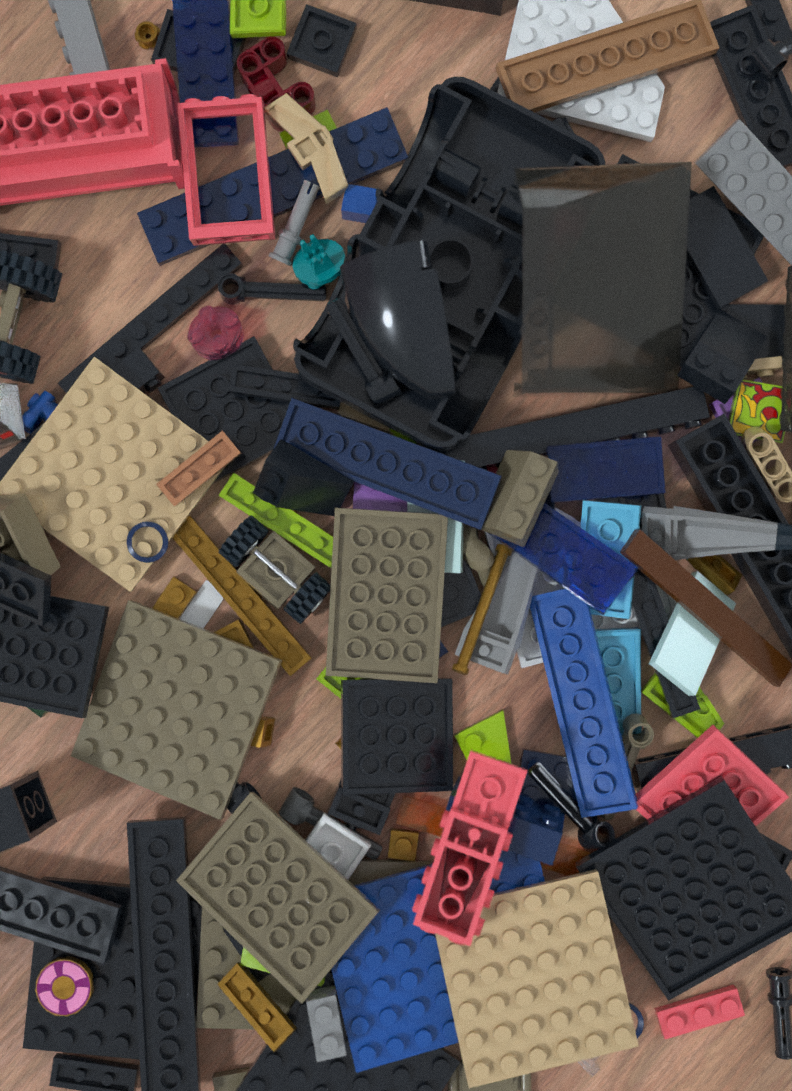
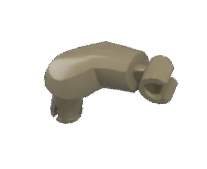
(476, 553)

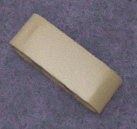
(762, 455)

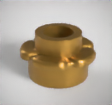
(147, 28)

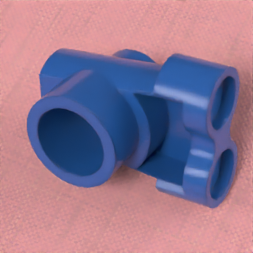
(39, 409)

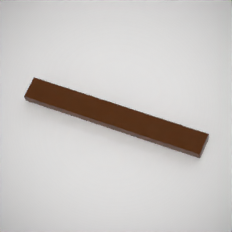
(706, 607)

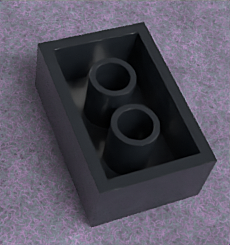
(24, 810)

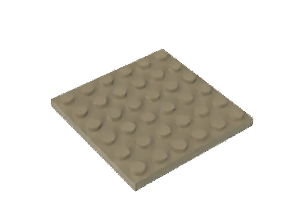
(176, 709)

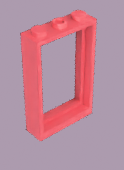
(228, 231)

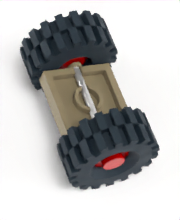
(19, 280)

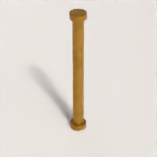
(482, 609)

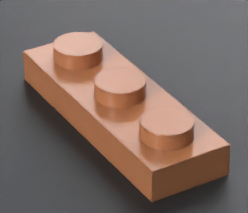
(198, 468)

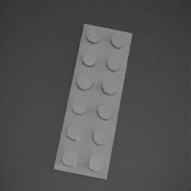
(753, 183)

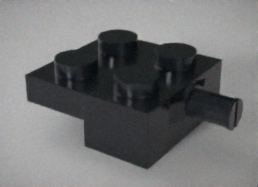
(361, 810)

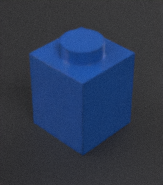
(358, 203)

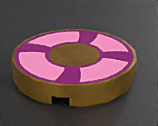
(64, 986)

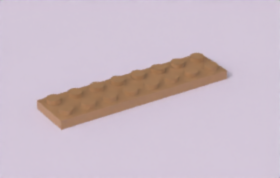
(608, 57)

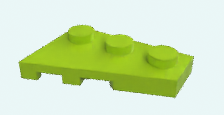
(695, 722)

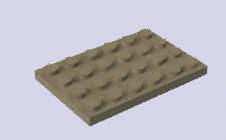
(386, 595)
(277, 896)

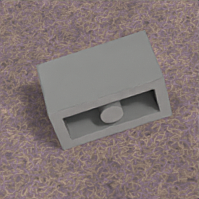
(326, 1024)

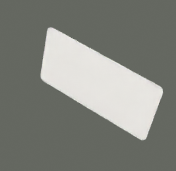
(202, 605)

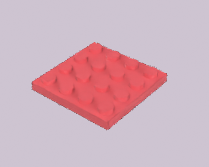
(703, 762)

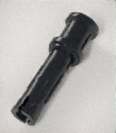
(780, 997)

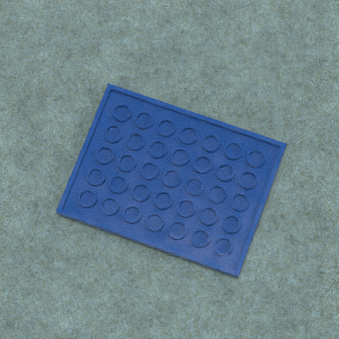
(394, 975)

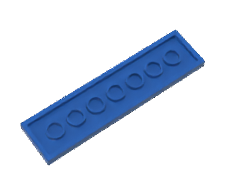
(583, 704)

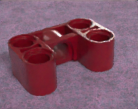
(262, 80)

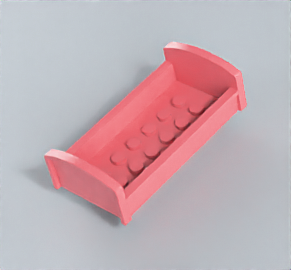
(89, 133)

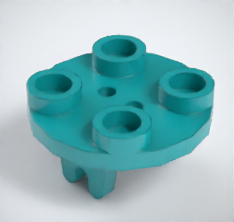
(318, 262)

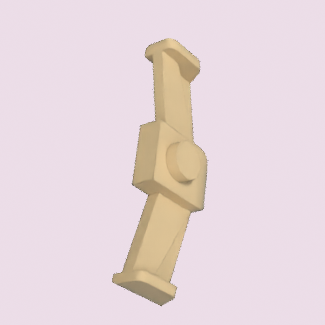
(310, 145)

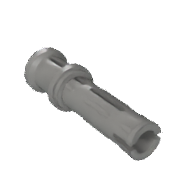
(289, 236)

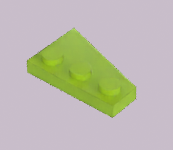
(486, 737)

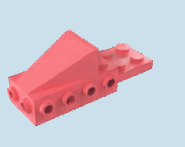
(469, 850)

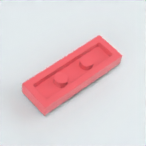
(699, 1011)

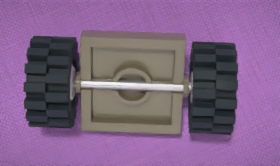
(275, 569)

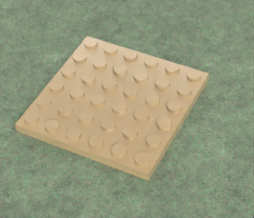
(98, 472)
(538, 982)

